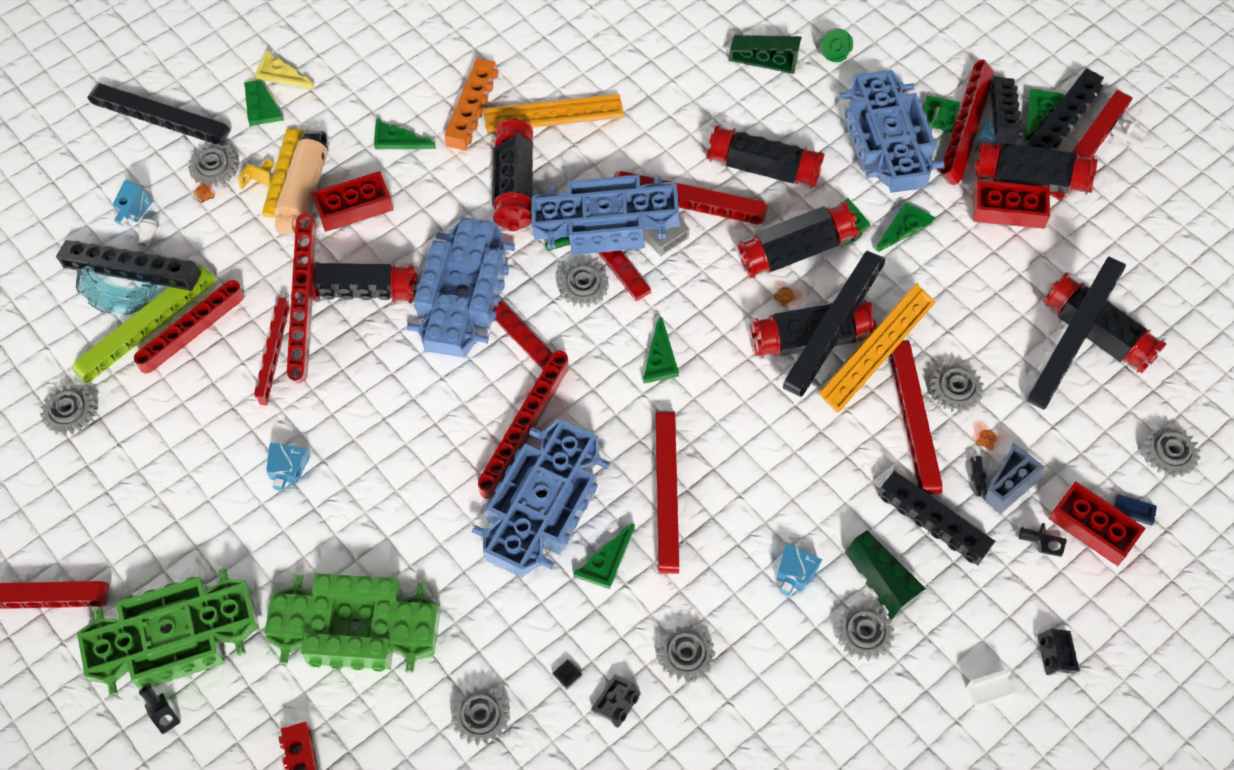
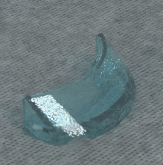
(110, 298)

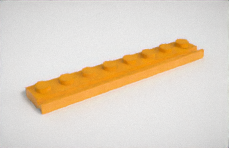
(557, 111)
(876, 347)

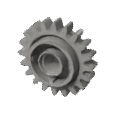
(213, 165)
(594, 279)
(943, 385)
(55, 411)
(1158, 450)
(862, 644)
(686, 666)
(480, 729)

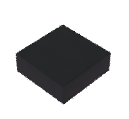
(567, 674)

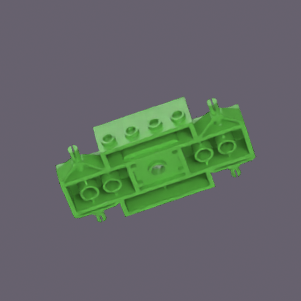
(322, 621)
(198, 622)

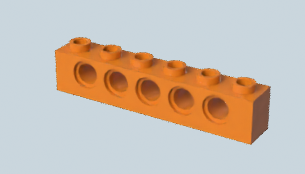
(471, 104)

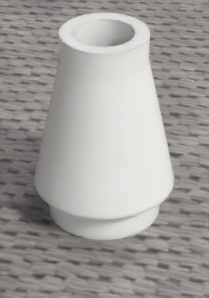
(147, 230)

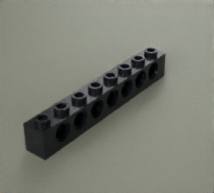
(1068, 110)
(129, 264)

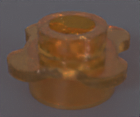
(203, 193)
(784, 291)
(986, 434)

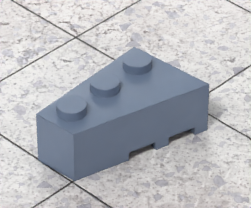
(1013, 479)

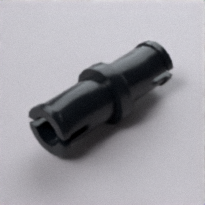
(978, 476)

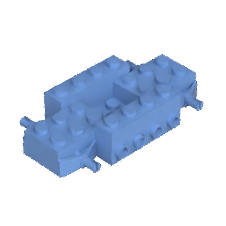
(896, 154)
(605, 213)
(471, 260)
(529, 523)

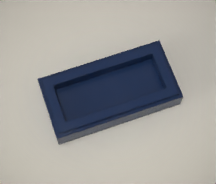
(1136, 509)

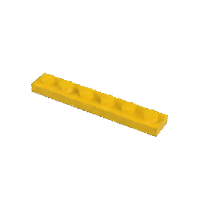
(281, 169)

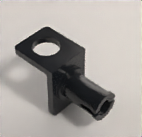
(1042, 539)
(157, 707)

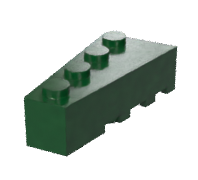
(766, 52)
(885, 574)

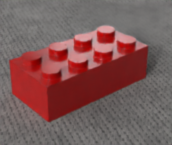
(352, 201)
(1011, 204)
(1096, 523)

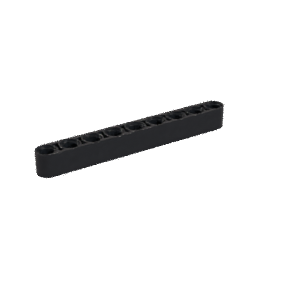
(159, 114)
(833, 323)
(1076, 333)

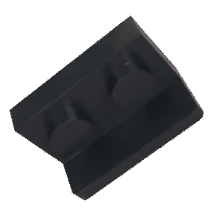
(1058, 652)
(616, 700)

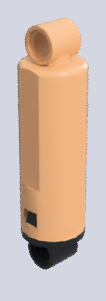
(301, 180)

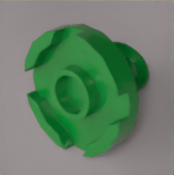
(836, 44)

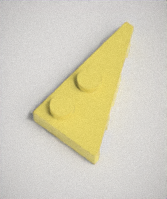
(277, 71)

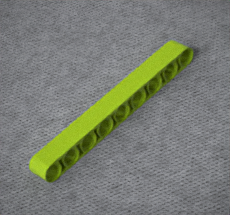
(138, 327)

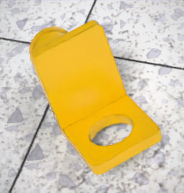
(258, 174)

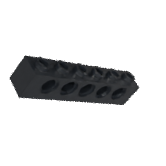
(1005, 111)
(947, 518)

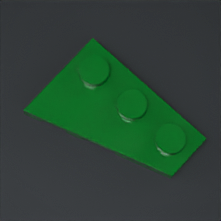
(260, 105)

